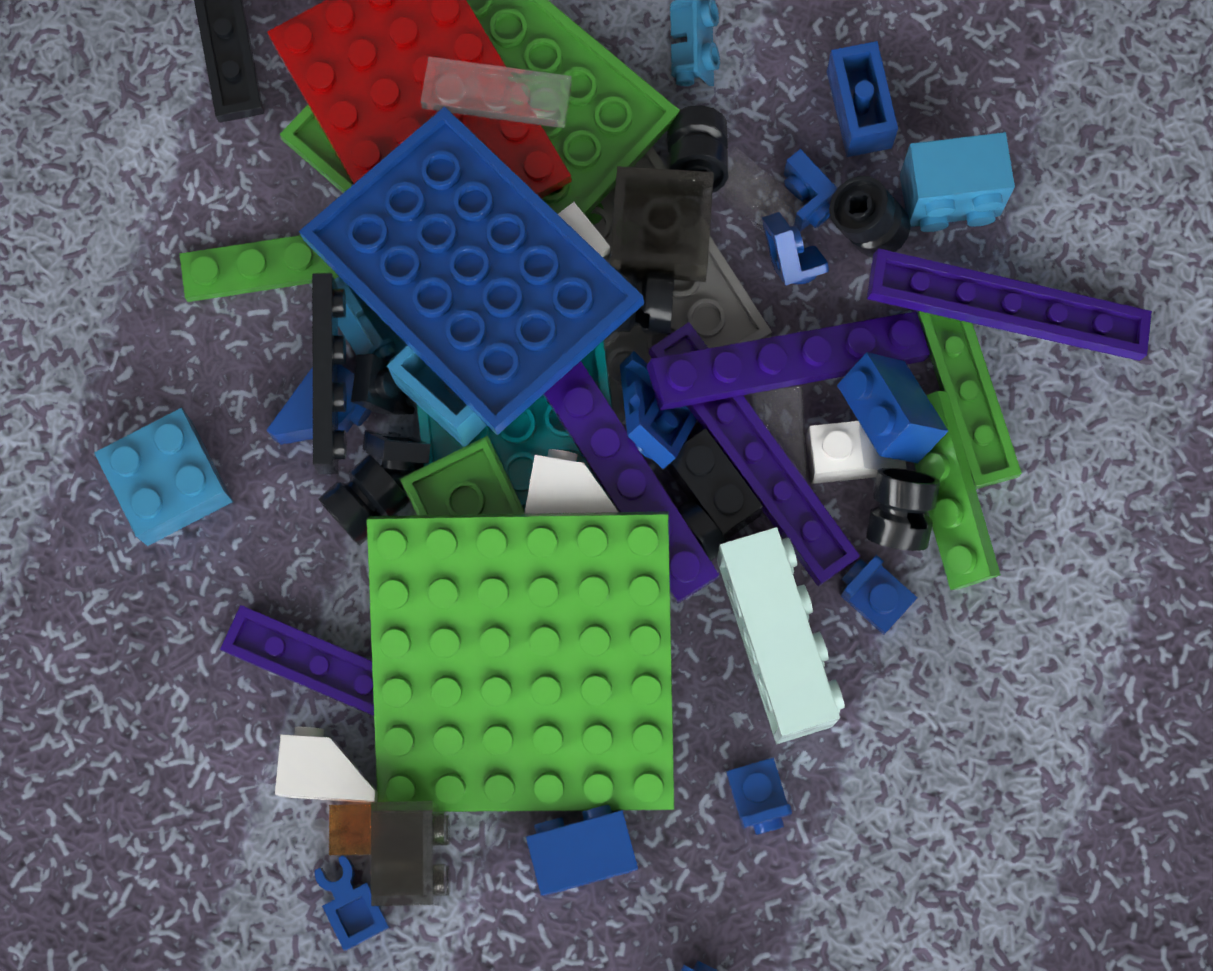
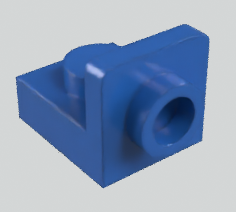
(808, 183)
(787, 252)
(876, 593)
(759, 796)

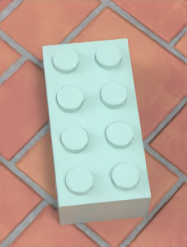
(777, 635)

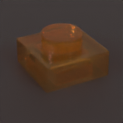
(350, 830)

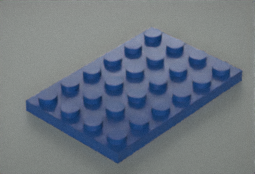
(472, 269)

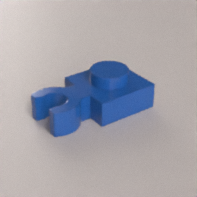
(351, 910)

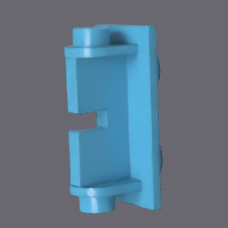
(699, 54)
(365, 329)

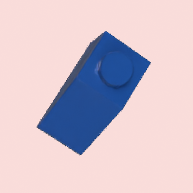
(295, 419)

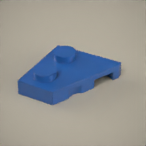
(655, 432)

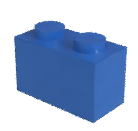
(862, 99)
(892, 408)
(581, 851)

